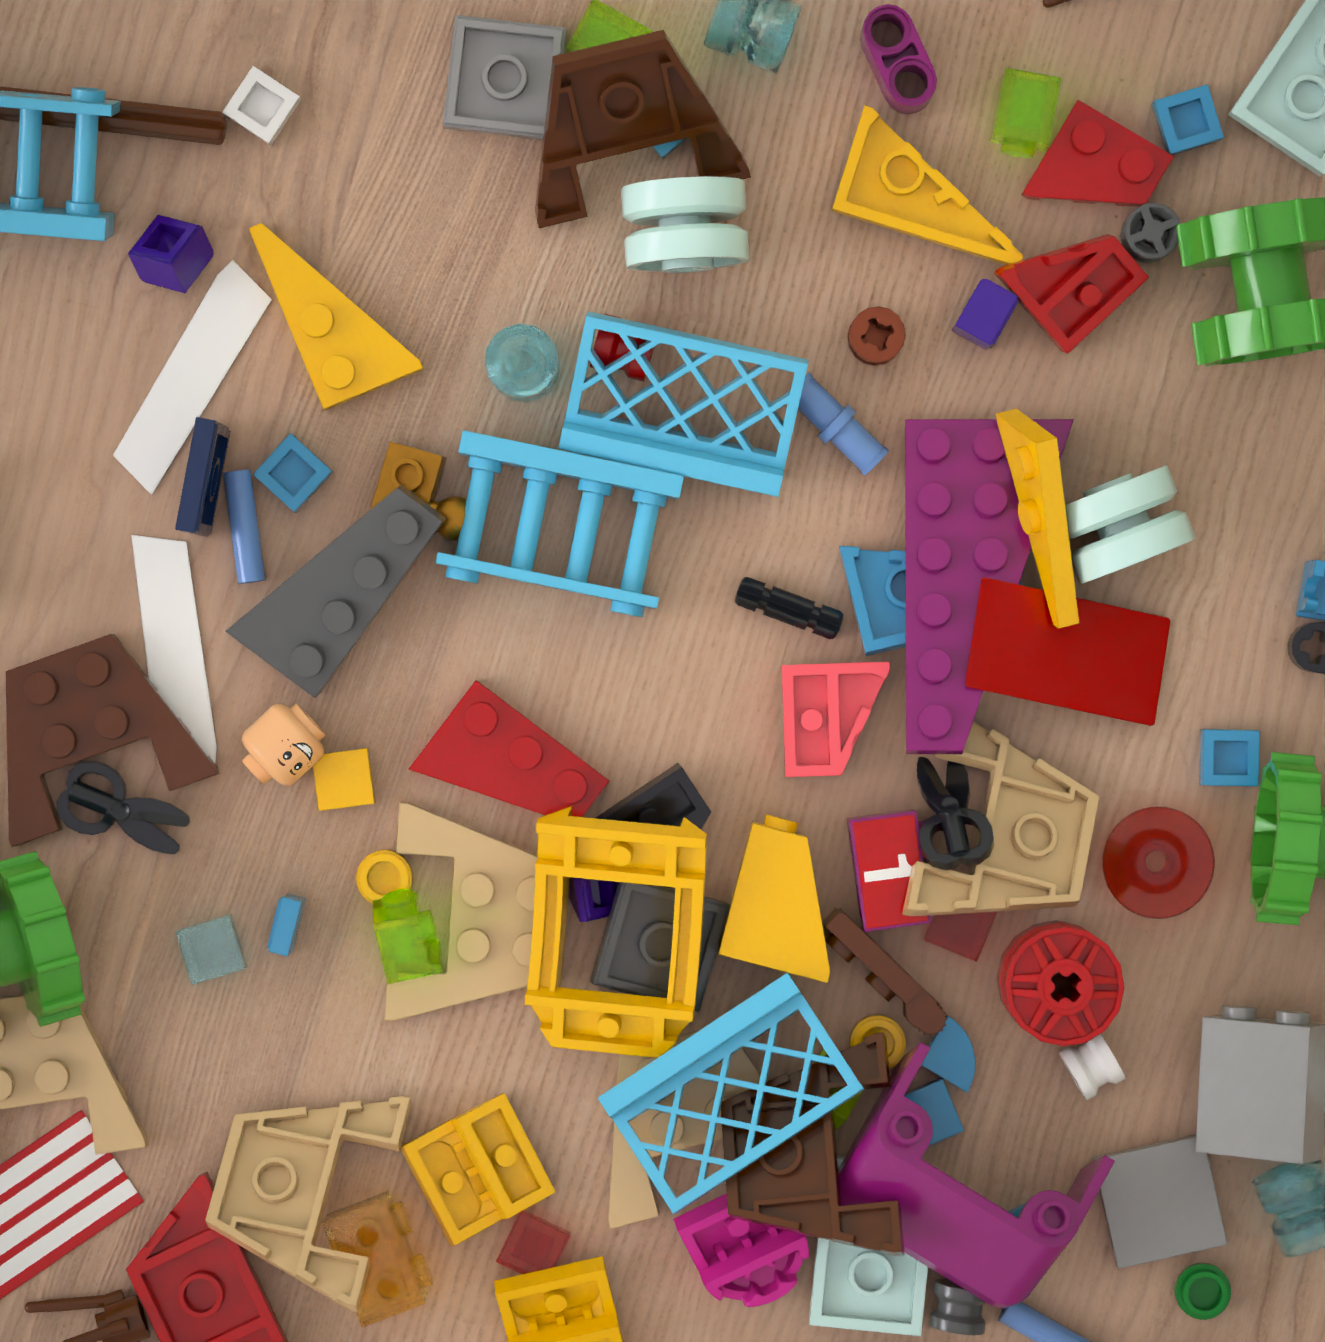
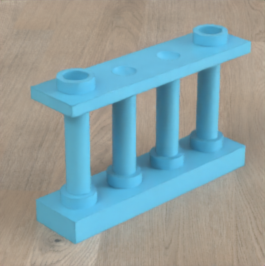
(26, 209)
(541, 470)

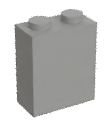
(1261, 1086)

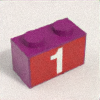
(882, 859)

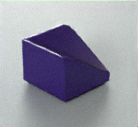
(171, 253)
(986, 314)

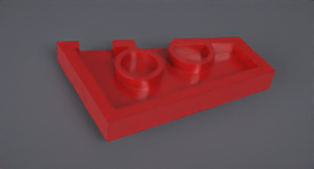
(507, 757)

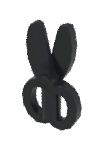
(131, 814)
(951, 815)

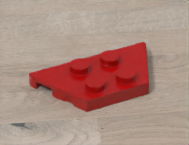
(200, 1281)

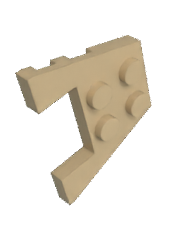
(1039, 834)
(487, 920)
(63, 1064)
(279, 1183)
(630, 1185)

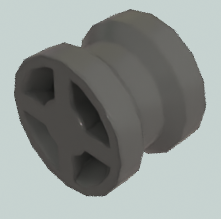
(1158, 229)
(957, 1310)

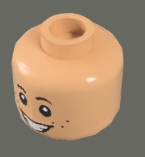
(282, 744)

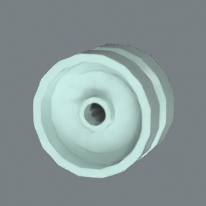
(685, 219)
(1123, 523)

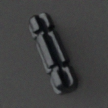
(789, 608)

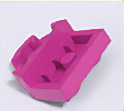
(740, 1256)

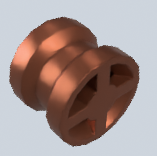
(870, 347)

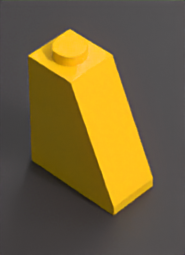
(776, 904)

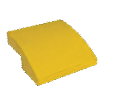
(477, 1169)
(560, 1304)

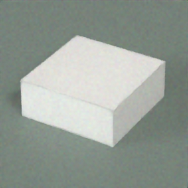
(262, 105)

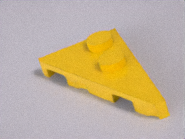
(900, 191)
(337, 340)
(1041, 508)

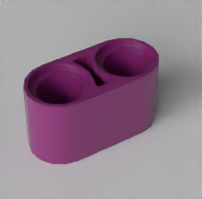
(892, 61)

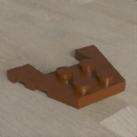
(620, 102)
(78, 709)
(799, 1180)

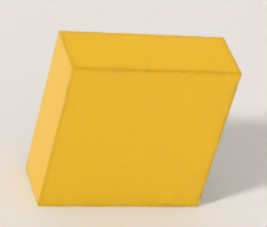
(344, 779)

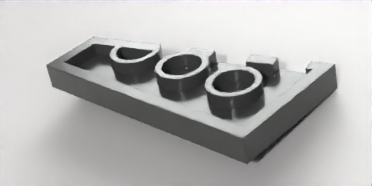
(332, 600)

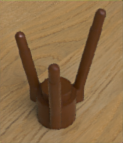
(120, 1322)

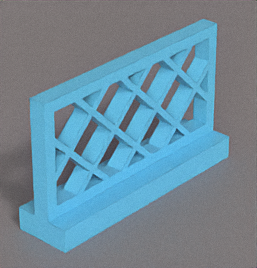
(675, 450)
(702, 1052)

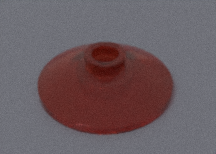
(1186, 869)

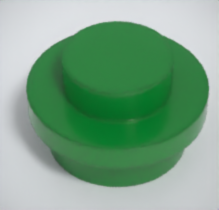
(1202, 1291)

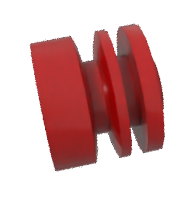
(1027, 984)

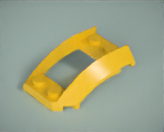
(624, 854)

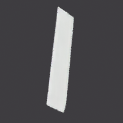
(192, 375)
(173, 634)

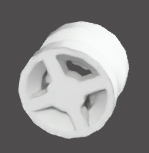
(1092, 1066)

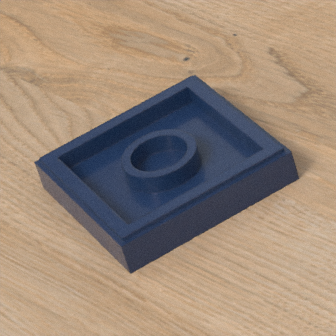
(203, 477)

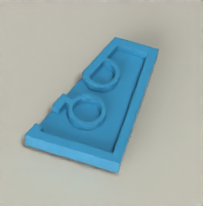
(877, 596)

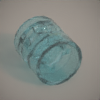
(754, 27)
(522, 363)
(1298, 1200)

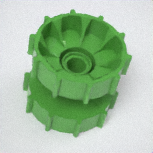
(1269, 280)
(1287, 839)
(37, 941)

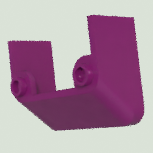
(948, 1222)

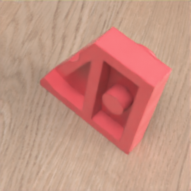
(826, 713)

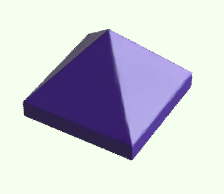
(591, 898)

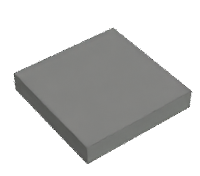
(500, 76)
(1160, 1202)

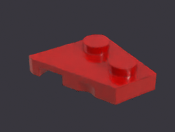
(1098, 163)
(1074, 287)

